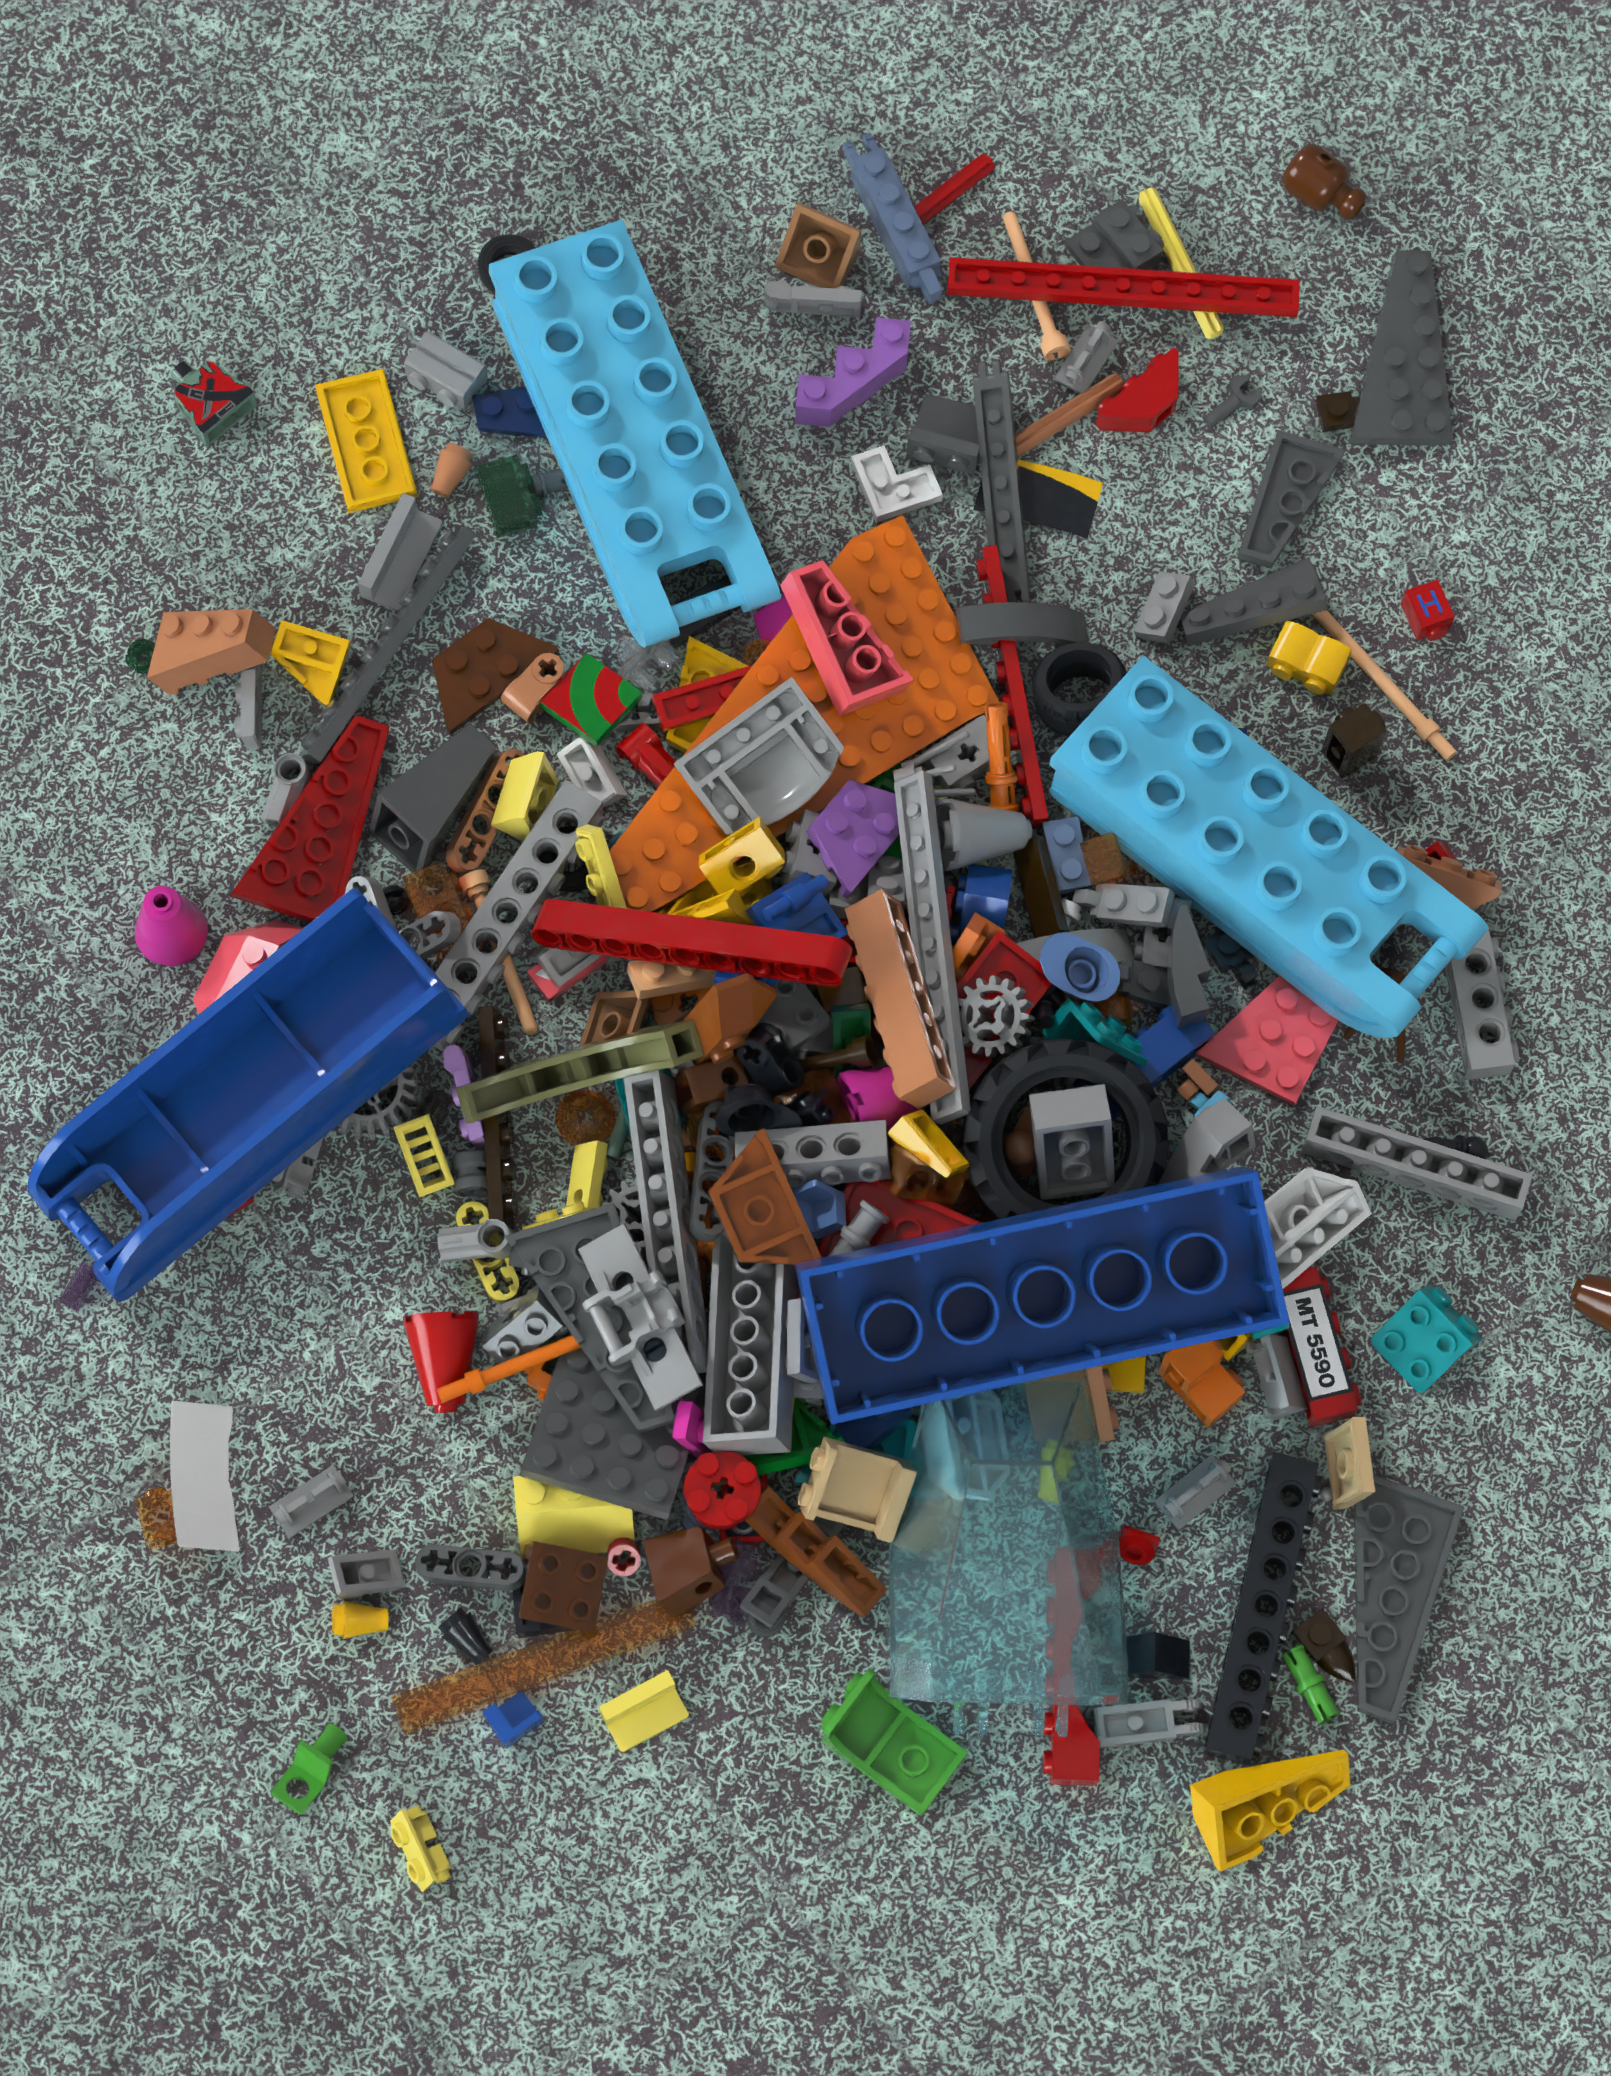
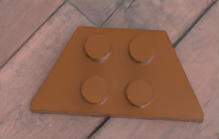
(761, 1208)

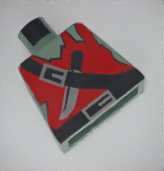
(211, 399)

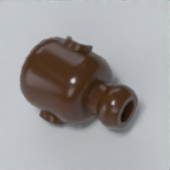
(1321, 181)

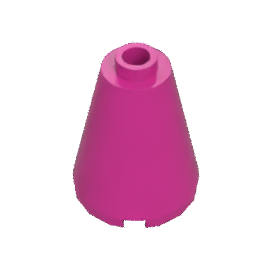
(170, 927)
(871, 1097)

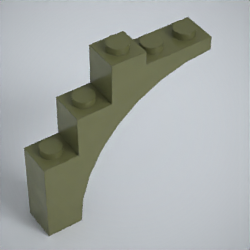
(580, 1067)

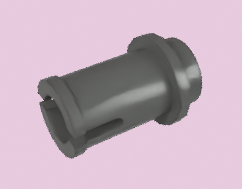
(547, 482)

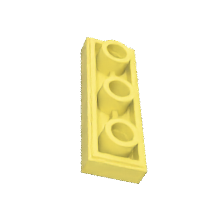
(602, 875)
(587, 1173)

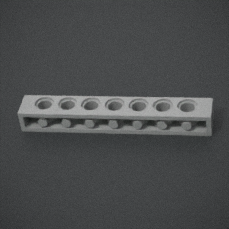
(567, 805)
(666, 1201)

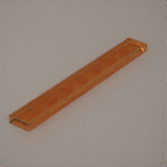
(536, 1665)

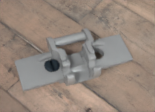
(651, 1311)

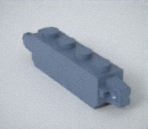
(895, 218)

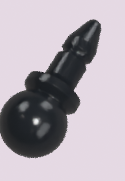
(1470, 1145)

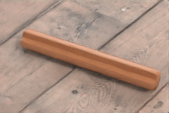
(1067, 413)

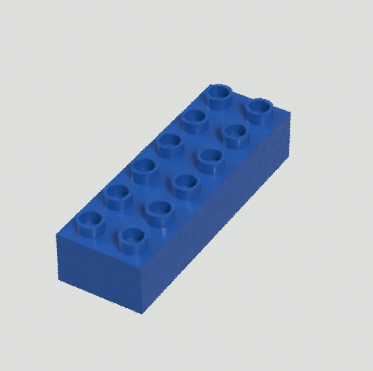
(1042, 1294)

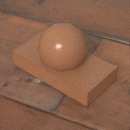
(1019, 1147)

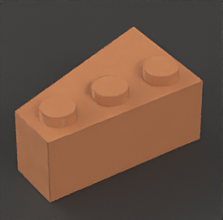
(207, 643)

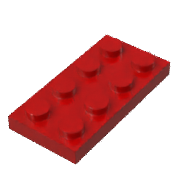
(1004, 960)

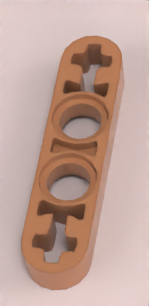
(481, 807)

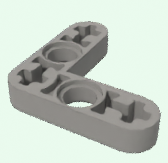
(432, 922)

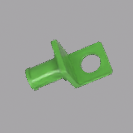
(312, 1766)

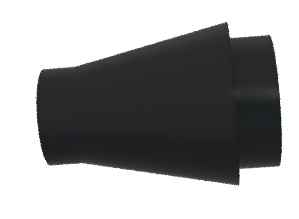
(465, 1635)

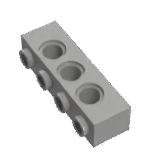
(1479, 1057)
(829, 1152)

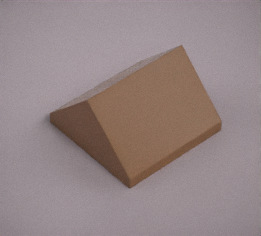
(818, 248)
(615, 1015)

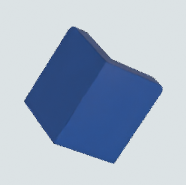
(513, 1719)

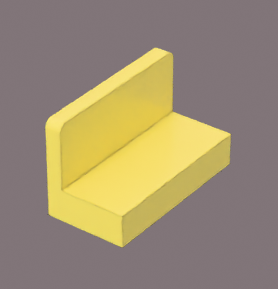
(644, 1711)

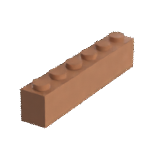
(899, 999)

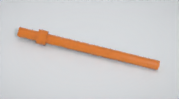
(476, 1381)

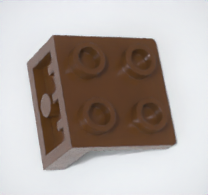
(562, 1586)

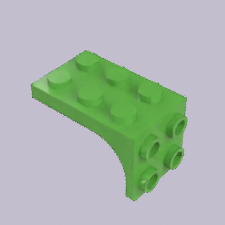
(890, 1743)

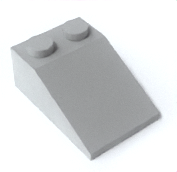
(1072, 1141)

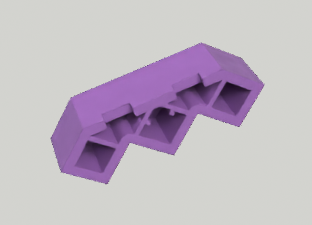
(856, 377)

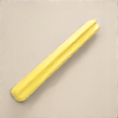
(1176, 253)

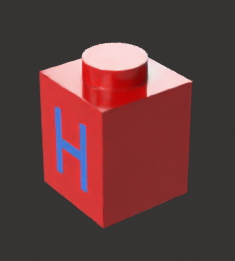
(1427, 611)

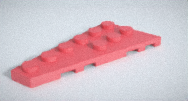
(1273, 1041)

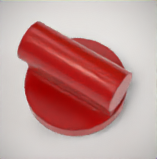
(1137, 1546)

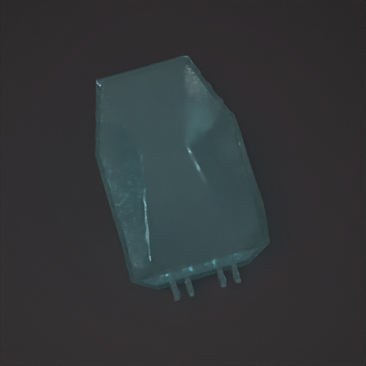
(1007, 1559)

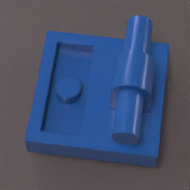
(798, 908)

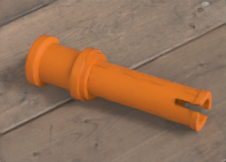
(1000, 773)

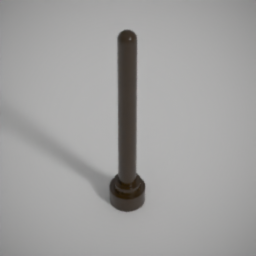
(860, 1052)

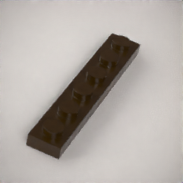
(497, 1128)

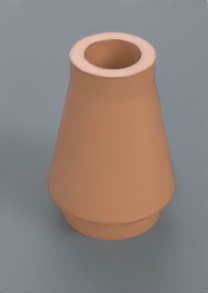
(451, 468)

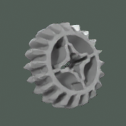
(381, 1118)

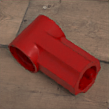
(646, 754)

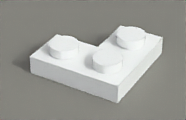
(893, 493)

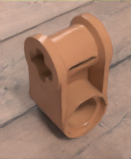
(528, 689)

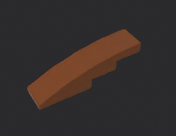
(815, 1555)

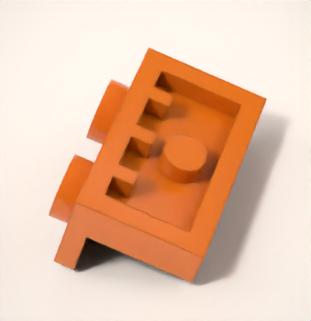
(972, 943)

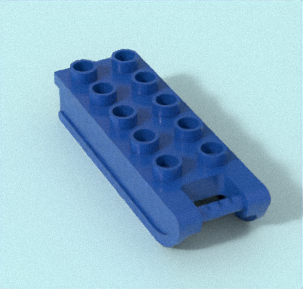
(245, 1089)

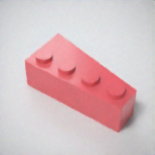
(841, 641)

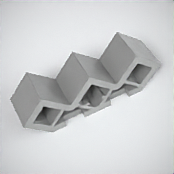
(1211, 1143)

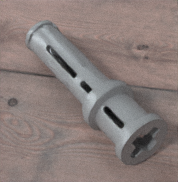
(860, 1230)

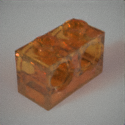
(446, 900)

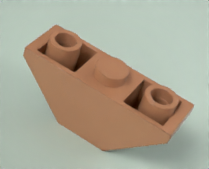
(1467, 886)

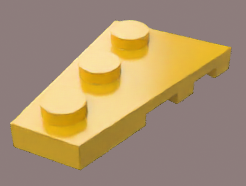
(700, 664)

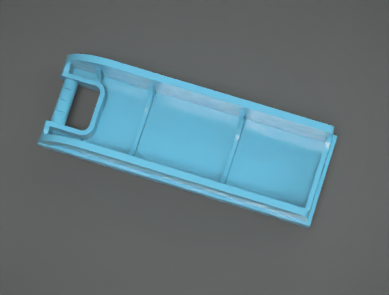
(627, 429)
(1257, 849)

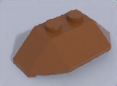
(729, 1015)

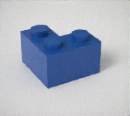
(984, 892)

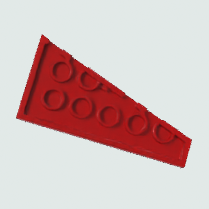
(316, 842)

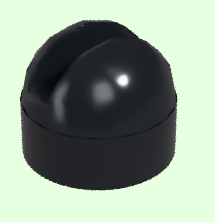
(398, 903)

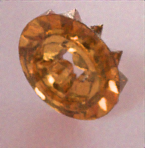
(581, 1101)

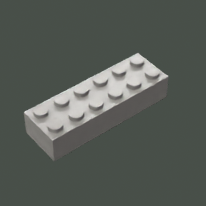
(746, 1370)

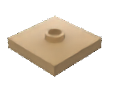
(1349, 1463)

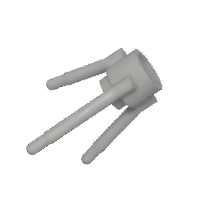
(909, 768)

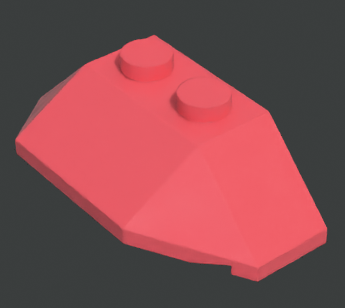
(239, 955)

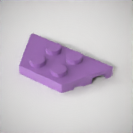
(855, 832)

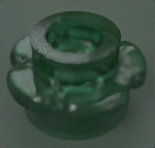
(135, 650)

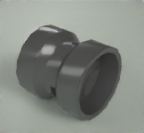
(471, 1173)

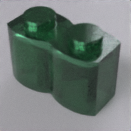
(507, 495)

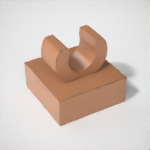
(1199, 1081)

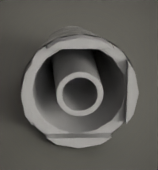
(977, 832)

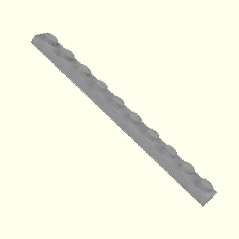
(931, 928)

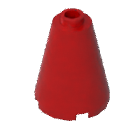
(441, 1351)

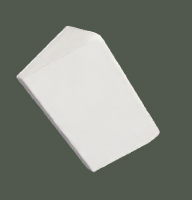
(591, 771)

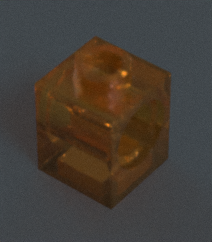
(156, 1535)

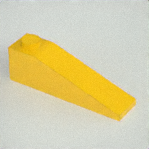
(1252, 1802)

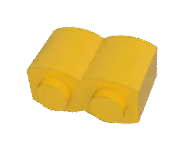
(1308, 658)

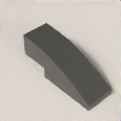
(1187, 971)

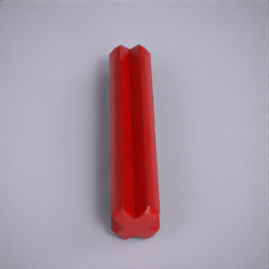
(954, 187)

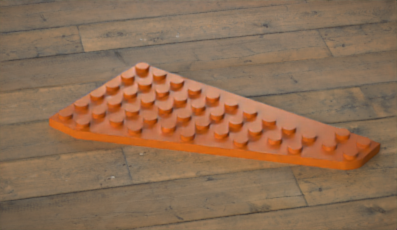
(908, 612)

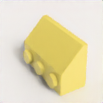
(567, 1518)

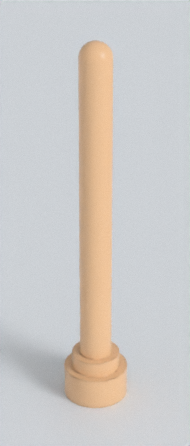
(1053, 339)
(476, 886)

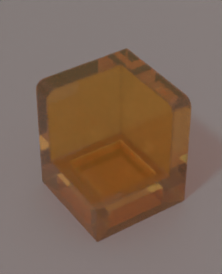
(1105, 860)

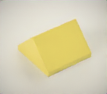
(525, 794)

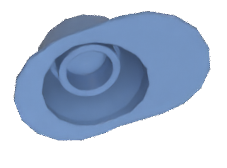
(1079, 967)

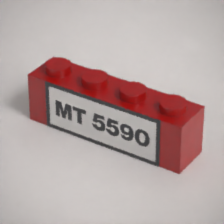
(1317, 1351)

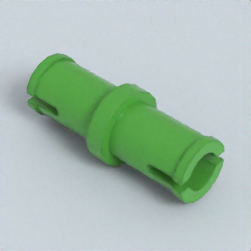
(1311, 1684)

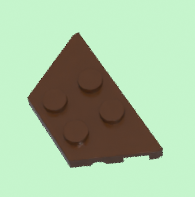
(481, 667)

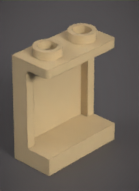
(857, 1487)

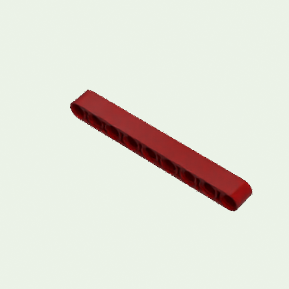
(692, 942)

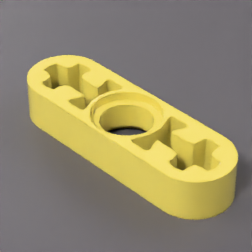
(489, 1281)

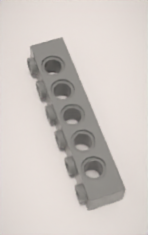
(1416, 1163)

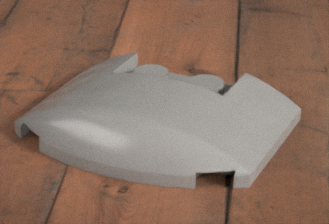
(763, 760)

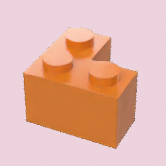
(1202, 1381)

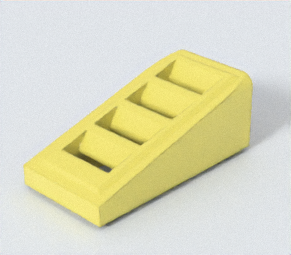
(435, 1184)

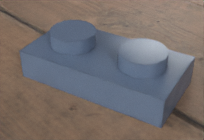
(1067, 859)

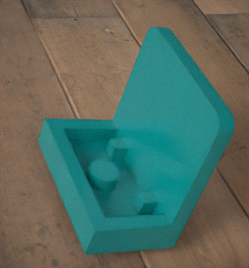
(1087, 1024)
(1426, 1337)

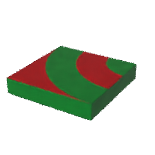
(591, 699)

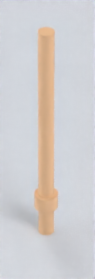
(1425, 728)

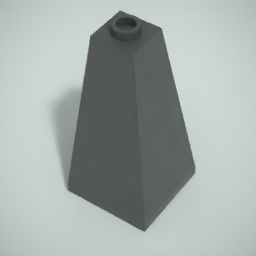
(427, 800)

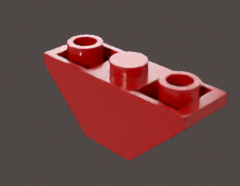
(1144, 398)

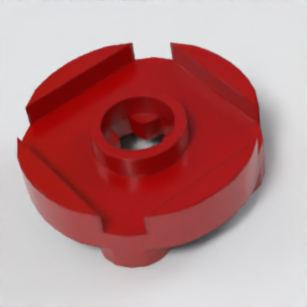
(711, 1470)

